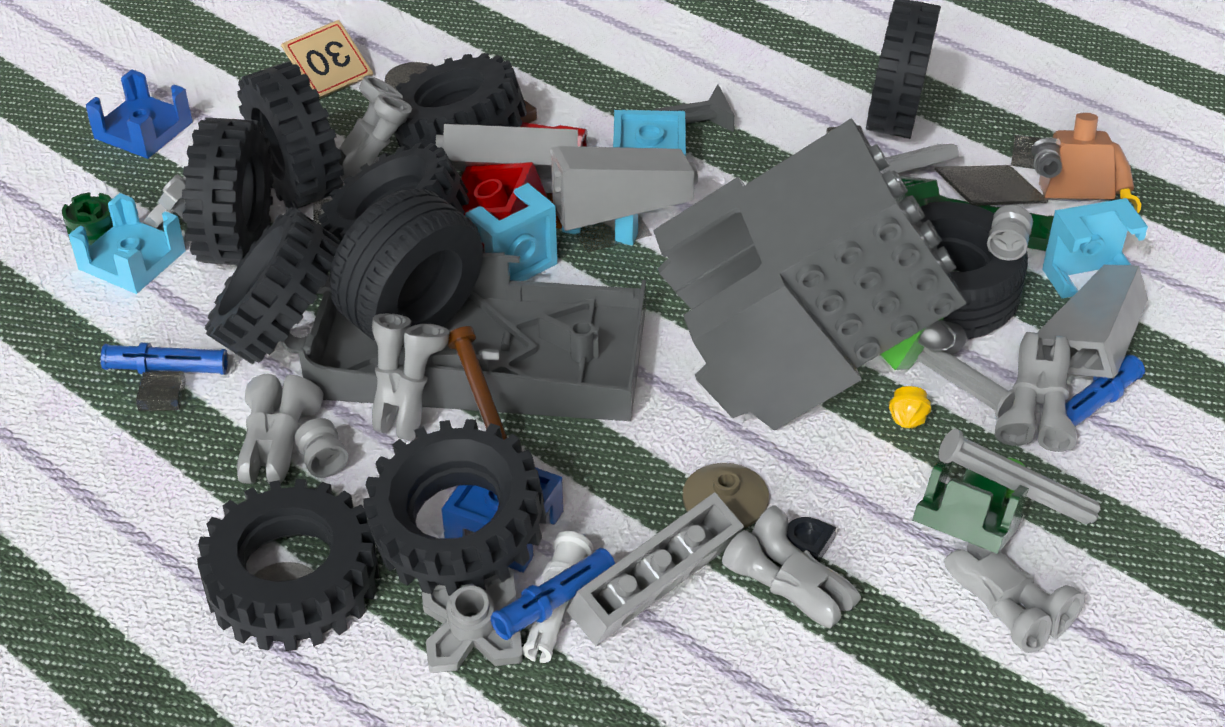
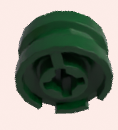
(90, 213)

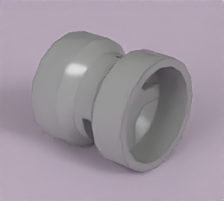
(1010, 232)
(321, 447)

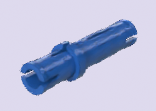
(148, 358)
(1104, 390)
(540, 601)

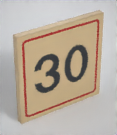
(328, 58)

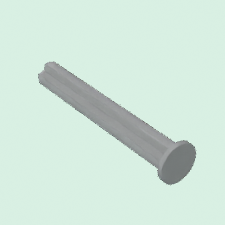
(968, 380)
(1011, 475)

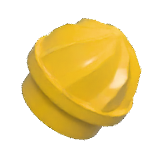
(909, 406)

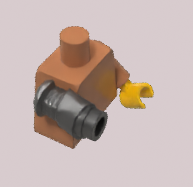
(1083, 164)

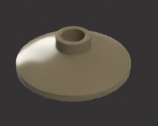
(736, 486)

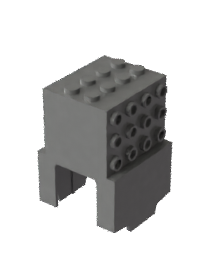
(804, 276)

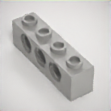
(654, 569)

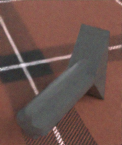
(714, 109)

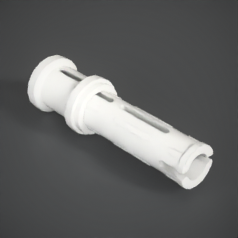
(569, 549)

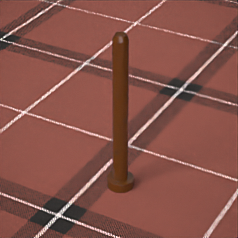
(461, 340)

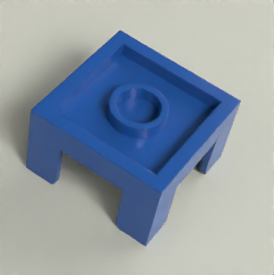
(141, 122)
(473, 507)

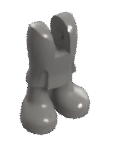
(373, 131)
(404, 383)
(1041, 384)
(272, 435)
(801, 578)
(1005, 587)

